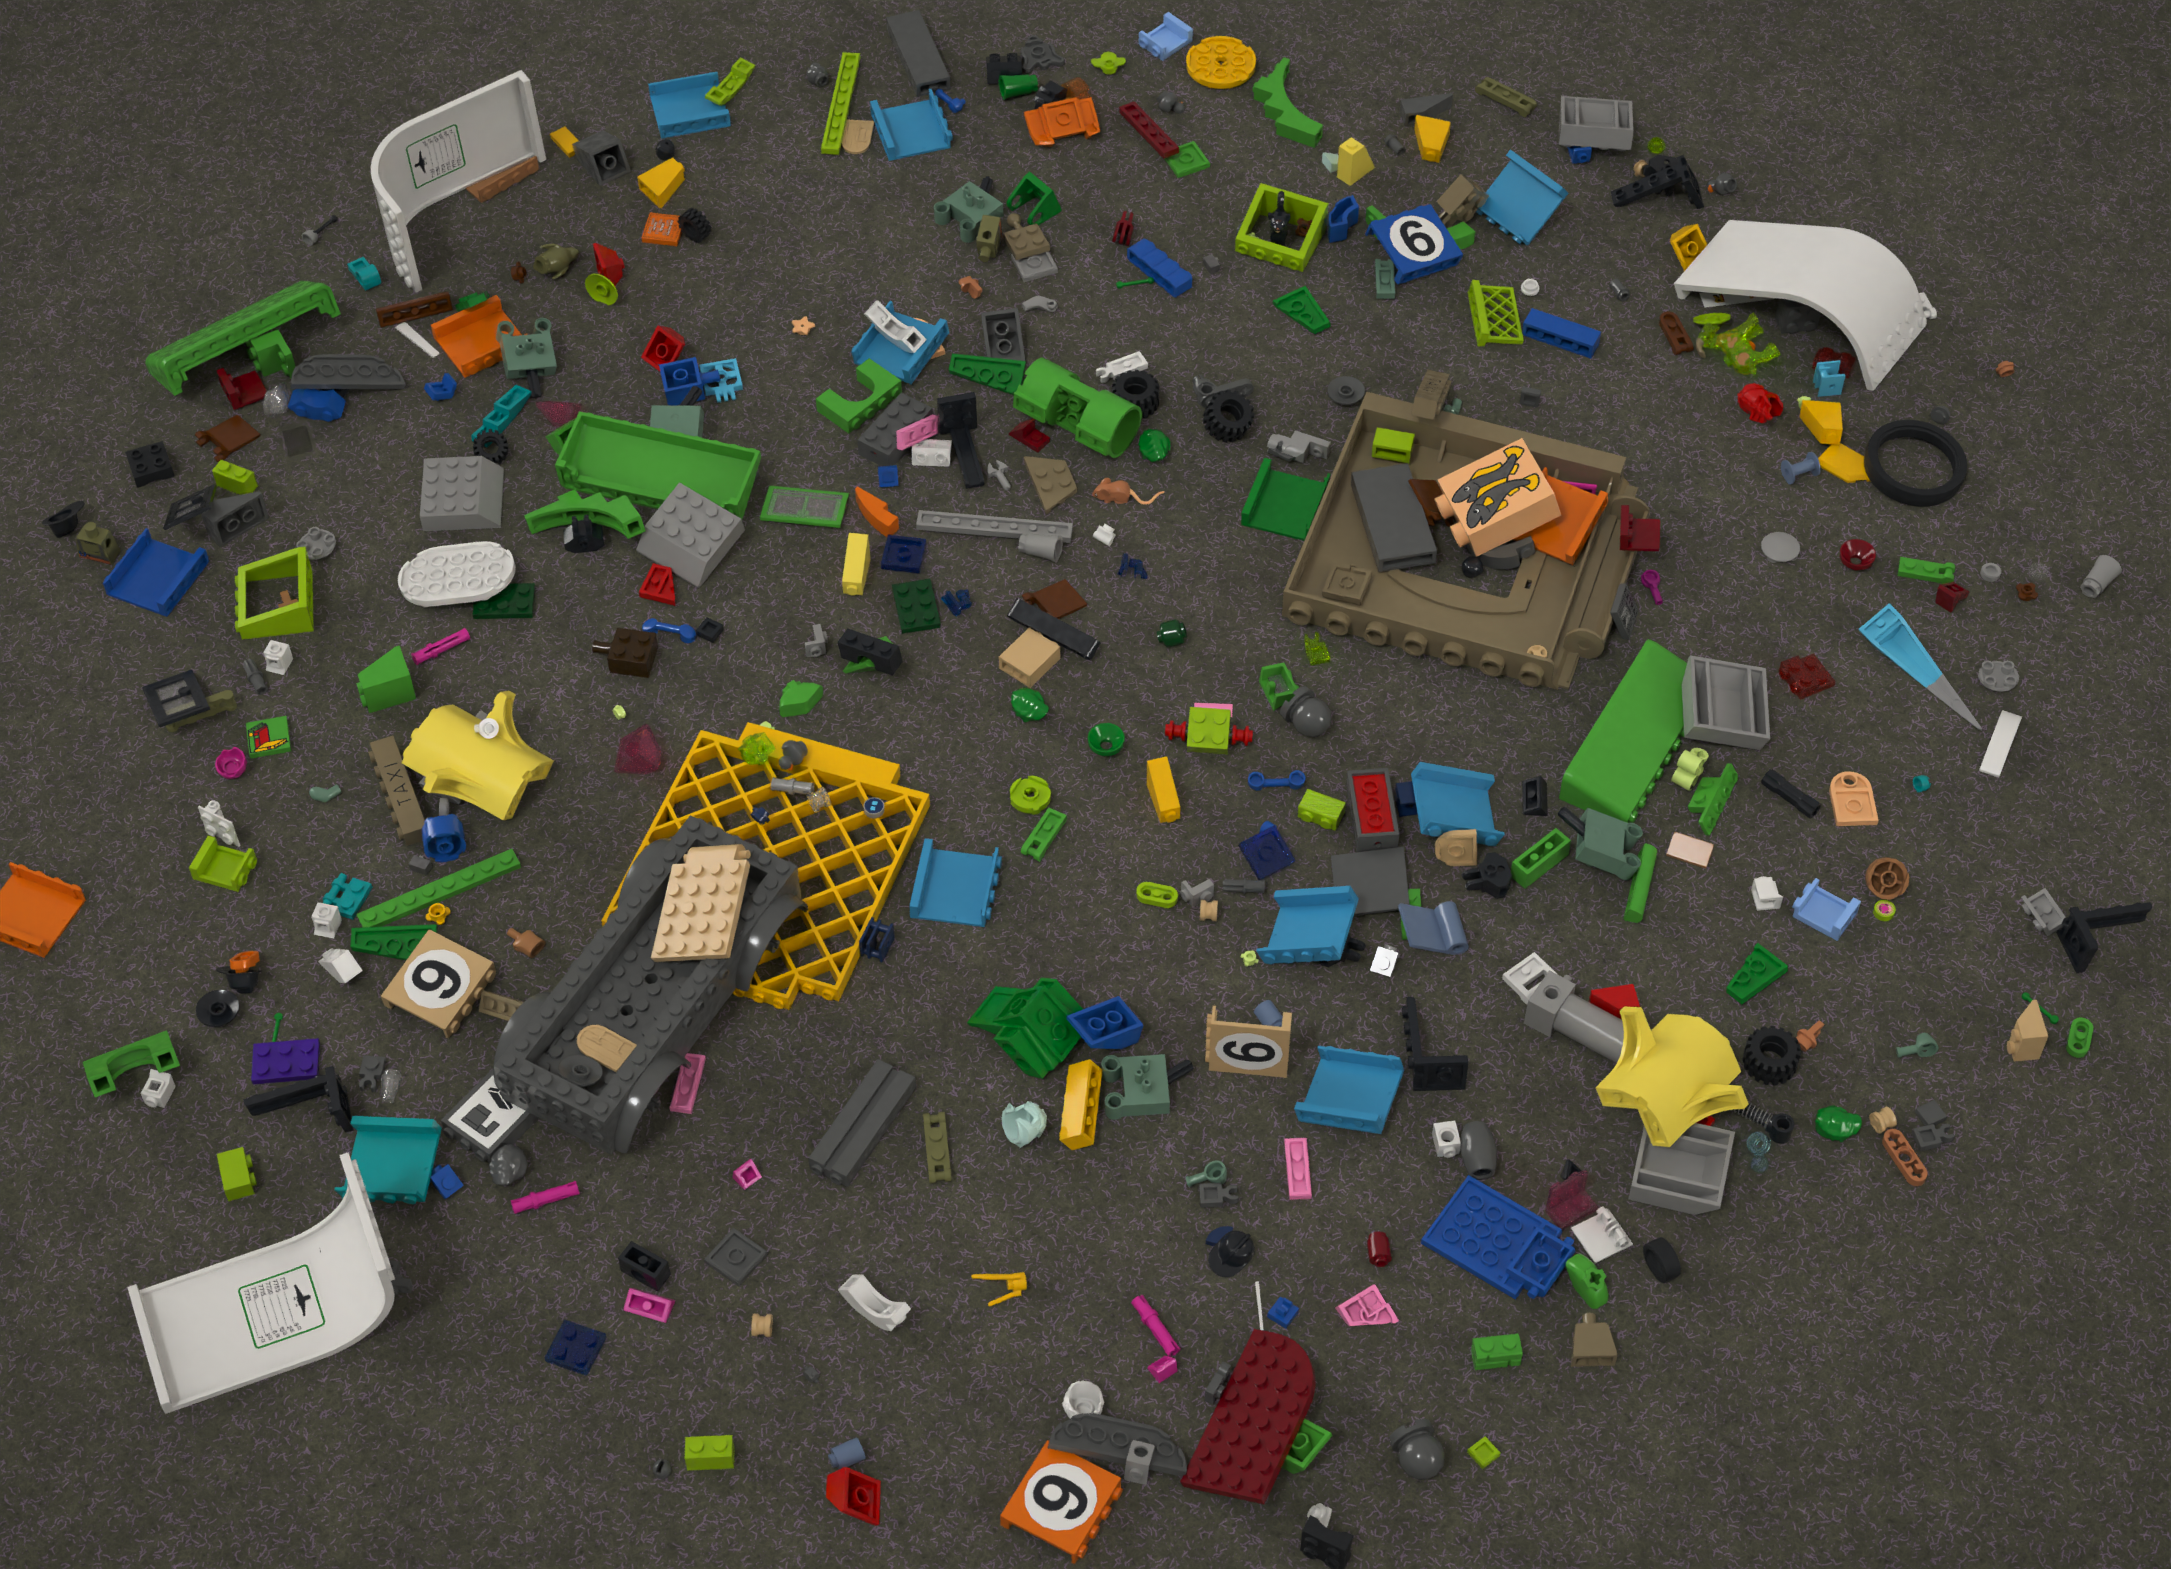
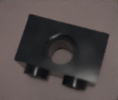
(644, 1266)

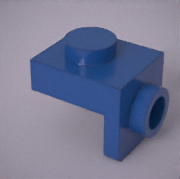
(1579, 154)
(443, 389)
(445, 1180)

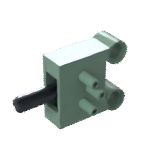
(527, 354)

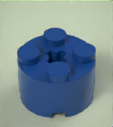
(443, 838)

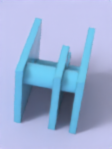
(1828, 379)

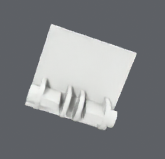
(216, 823)
(1601, 1235)

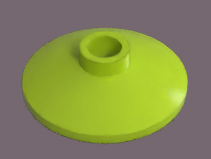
(601, 289)
(1713, 318)

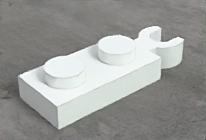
(1115, 368)

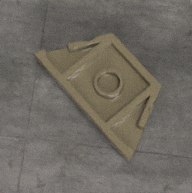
(1051, 480)

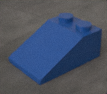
(1107, 1025)

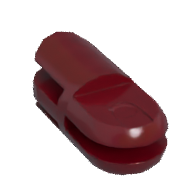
(1124, 227)

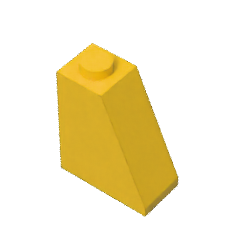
(1431, 137)
(662, 181)
(1823, 420)
(1162, 790)

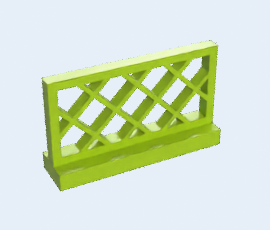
(1481, 314)

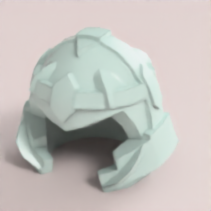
(1023, 1123)

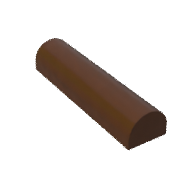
(414, 309)

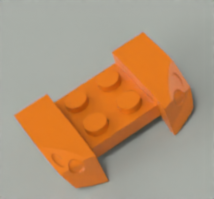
(1062, 120)

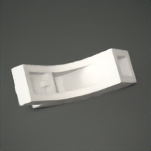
(899, 334)
(872, 1304)

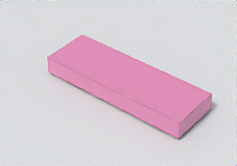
(917, 432)
(687, 1084)
(1297, 1168)

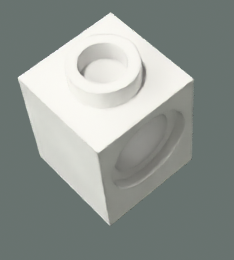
(1446, 1131)

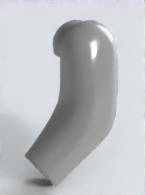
(1040, 302)

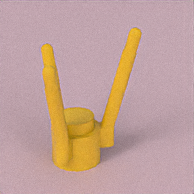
(1015, 1282)

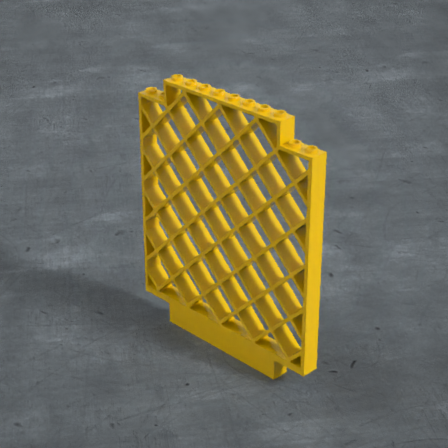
(857, 777)

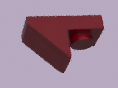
(1028, 435)
(1949, 595)

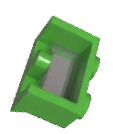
(1277, 684)

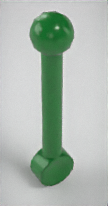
(1119, 284)
(278, 1016)
(2053, 1018)

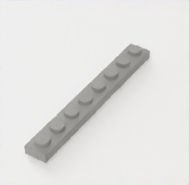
(990, 525)

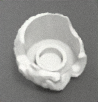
(1083, 1398)

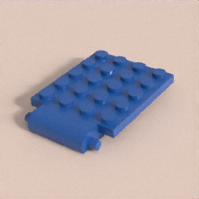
(1499, 1241)

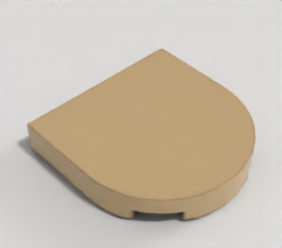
(1457, 848)

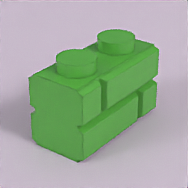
(1496, 1351)

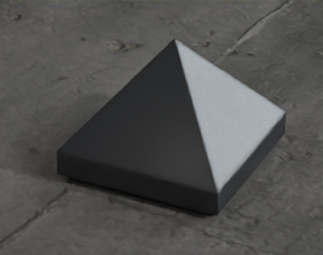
(1569, 1168)

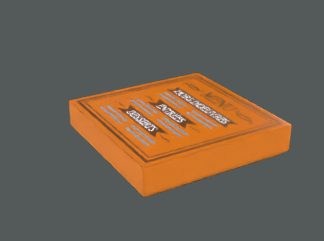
(662, 230)

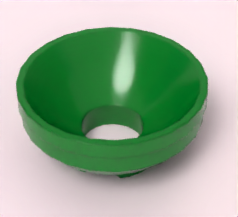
(1106, 733)

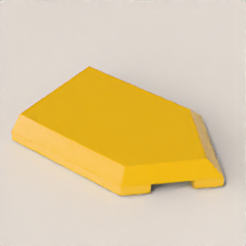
(1843, 463)

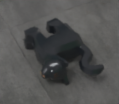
(1279, 222)

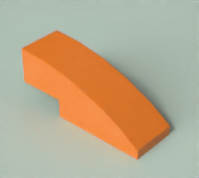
(876, 512)

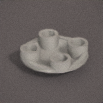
(317, 543)
(1780, 547)
(1998, 675)

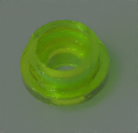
(1656, 145)

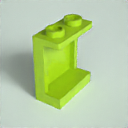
(222, 865)

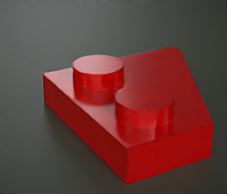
(658, 585)

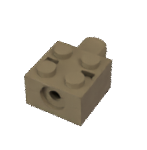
(1461, 201)

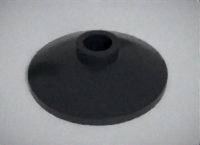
(216, 1001)

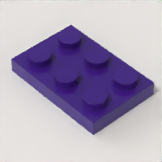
(285, 1061)

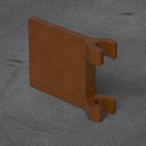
(228, 436)
(1426, 492)
(1057, 599)

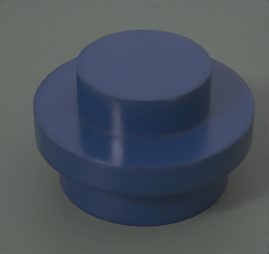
(760, 815)

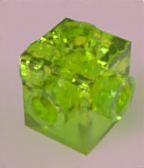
(756, 749)

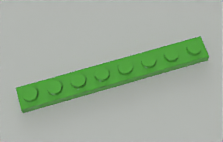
(439, 890)

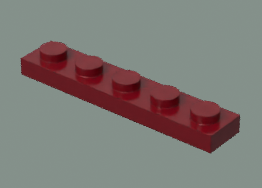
(1149, 130)

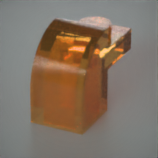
(1076, 88)

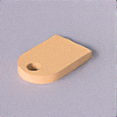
(1852, 803)

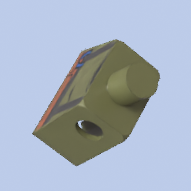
(986, 243)
(97, 544)

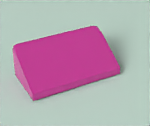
(648, 1305)

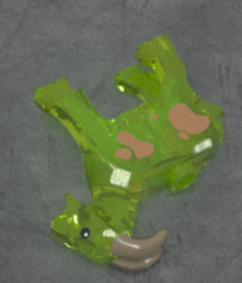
(1736, 345)

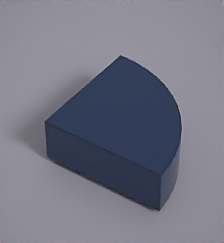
(1217, 1234)

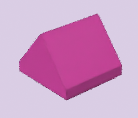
(746, 1174)
(1163, 1368)

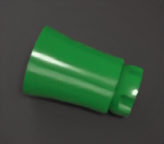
(1017, 85)

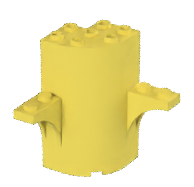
(472, 767)
(1672, 1074)

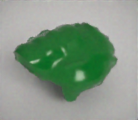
(1154, 445)
(1028, 704)
(1837, 1123)

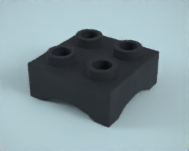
(149, 463)
(1325, 1544)

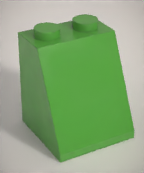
(386, 682)

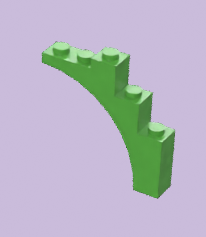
(1277, 106)
(615, 514)

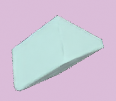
(1330, 161)

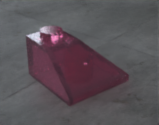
(559, 412)
(638, 752)

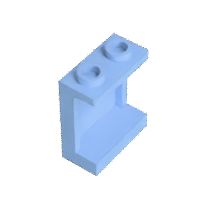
(1167, 37)
(1824, 910)

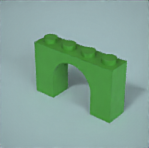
(851, 414)
(105, 1068)

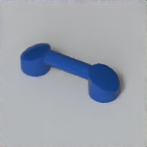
(686, 632)
(1295, 781)

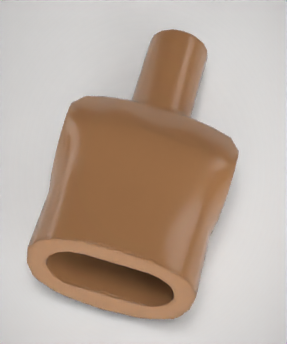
(526, 942)

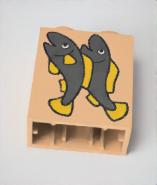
(1497, 498)

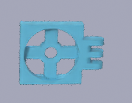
(723, 389)

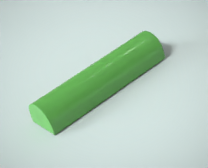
(1640, 884)

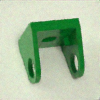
(1030, 188)

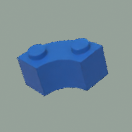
(1341, 218)
(317, 404)

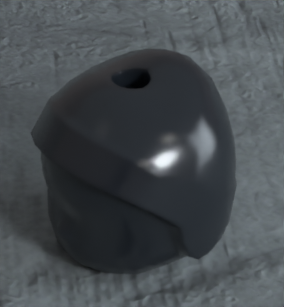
(665, 149)
(1472, 567)

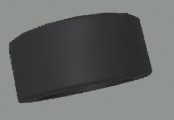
(1662, 1259)

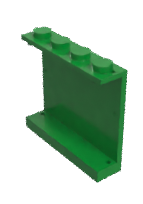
(1282, 502)

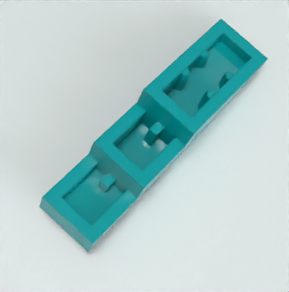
(504, 411)

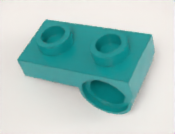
(364, 273)

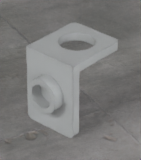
(1138, 1467)

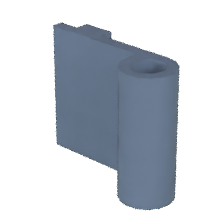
(1434, 928)

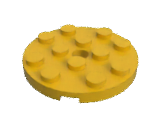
(1237, 66)

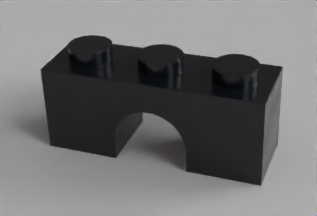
(884, 655)

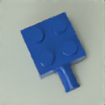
(681, 376)

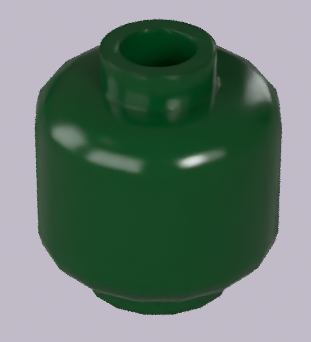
(1172, 633)

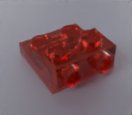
(1805, 675)

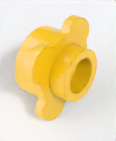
(437, 908)

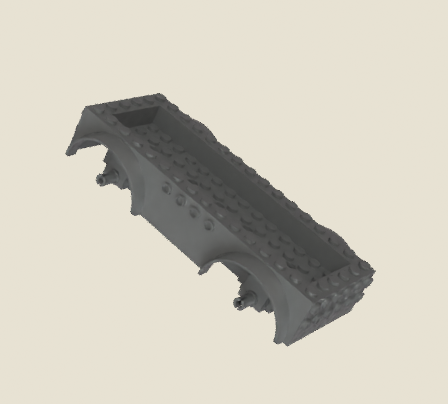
(645, 1001)

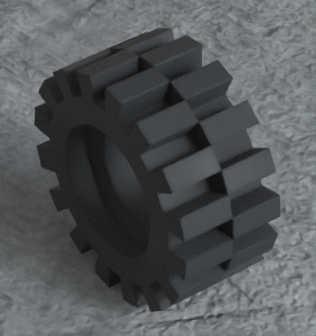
(694, 225)
(495, 437)

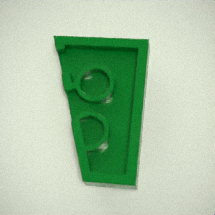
(471, 300)
(1303, 309)
(1757, 973)

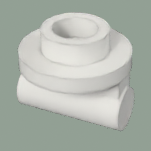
(1105, 534)
(487, 728)
(1321, 1512)

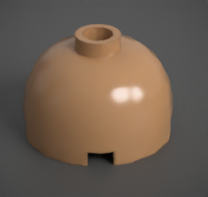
(1887, 878)

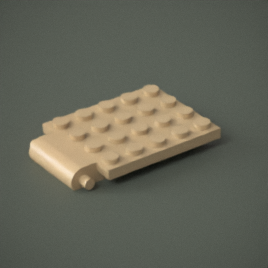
(702, 904)

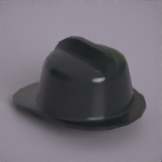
(65, 520)
(241, 982)
(1231, 1254)

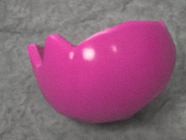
(231, 763)

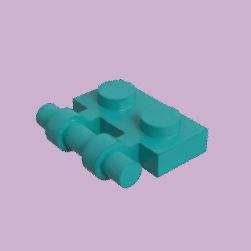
(352, 898)

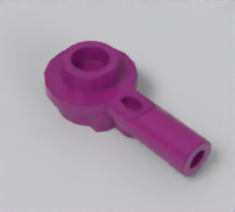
(1651, 580)

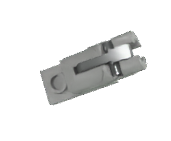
(1298, 446)

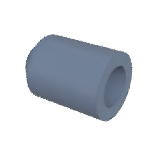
(1268, 1014)
(846, 1454)

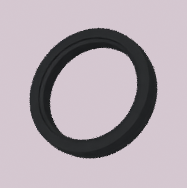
(1901, 492)

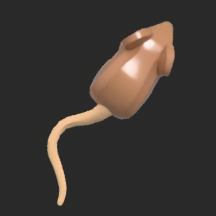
(1118, 492)

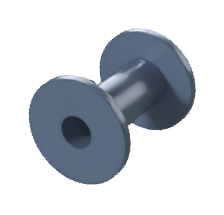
(1810, 463)

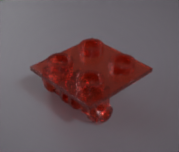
(1827, 354)

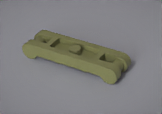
(1506, 96)
(217, 703)
(937, 1147)

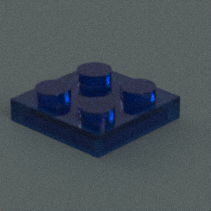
(903, 554)
(1266, 853)
(575, 1347)

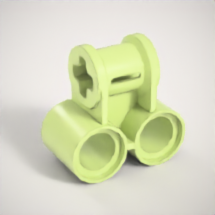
(1689, 768)

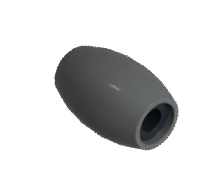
(1478, 1150)

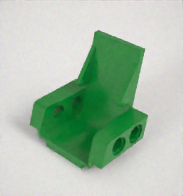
(1030, 1024)

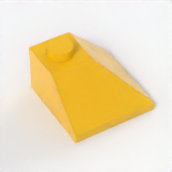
(1688, 244)

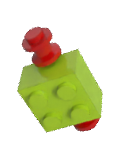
(1208, 731)

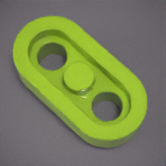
(1157, 894)

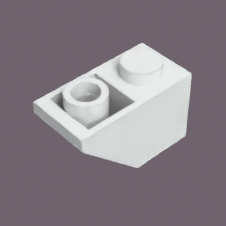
(340, 964)

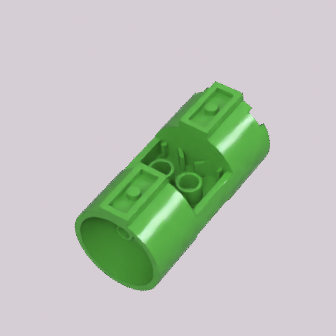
(1095, 417)

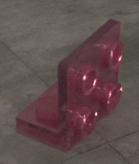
(1569, 1201)

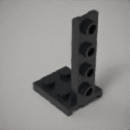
(1658, 181)
(957, 416)
(2076, 934)
(1431, 1072)
(303, 1091)

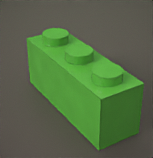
(1540, 858)

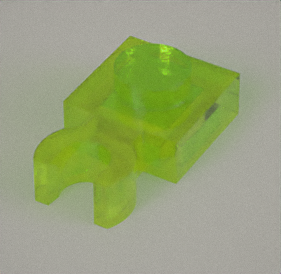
(1315, 651)

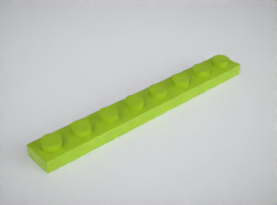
(840, 103)

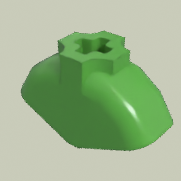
(799, 698)
(1587, 1280)

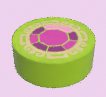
(1884, 910)

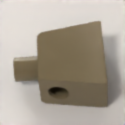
(1592, 1343)

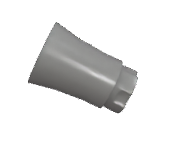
(1041, 546)
(2100, 576)

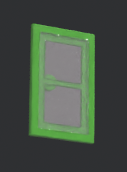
(804, 506)

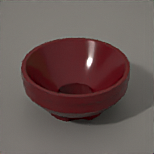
(1857, 549)

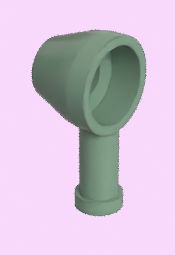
(1923, 1042)
(1210, 1173)

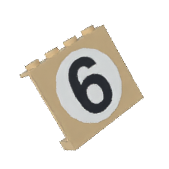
(440, 982)
(1248, 1047)

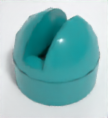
(1921, 783)

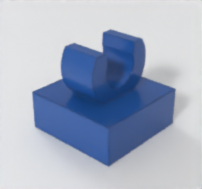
(888, 476)
(1283, 1312)

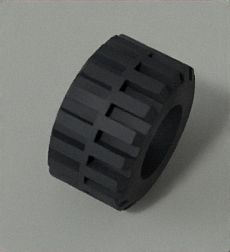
(1138, 383)
(1231, 403)
(1771, 1069)

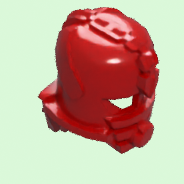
(1756, 402)

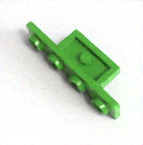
(1712, 796)

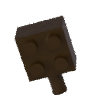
(629, 652)

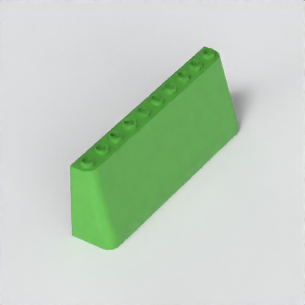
(172, 361)
(650, 463)
(1630, 738)

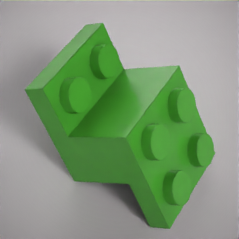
(270, 354)

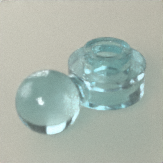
(1759, 1162)

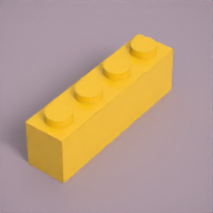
(1081, 1105)

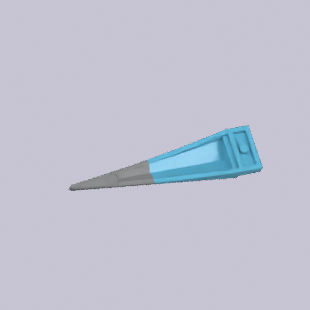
(1897, 641)

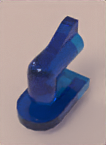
(1135, 563)
(954, 606)

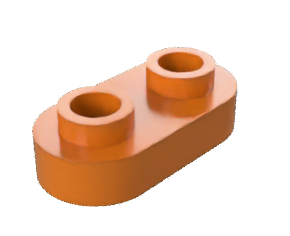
(244, 960)

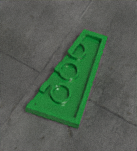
(988, 371)
(389, 941)

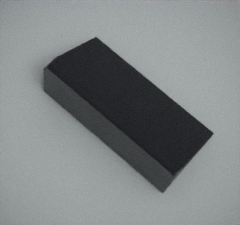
(1535, 797)

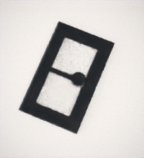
(190, 506)
(175, 698)

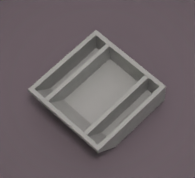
(1596, 123)
(461, 493)
(689, 535)
(1725, 703)
(1687, 1174)

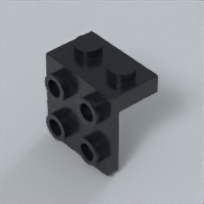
(1002, 65)

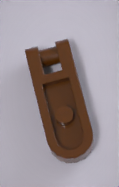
(1675, 333)

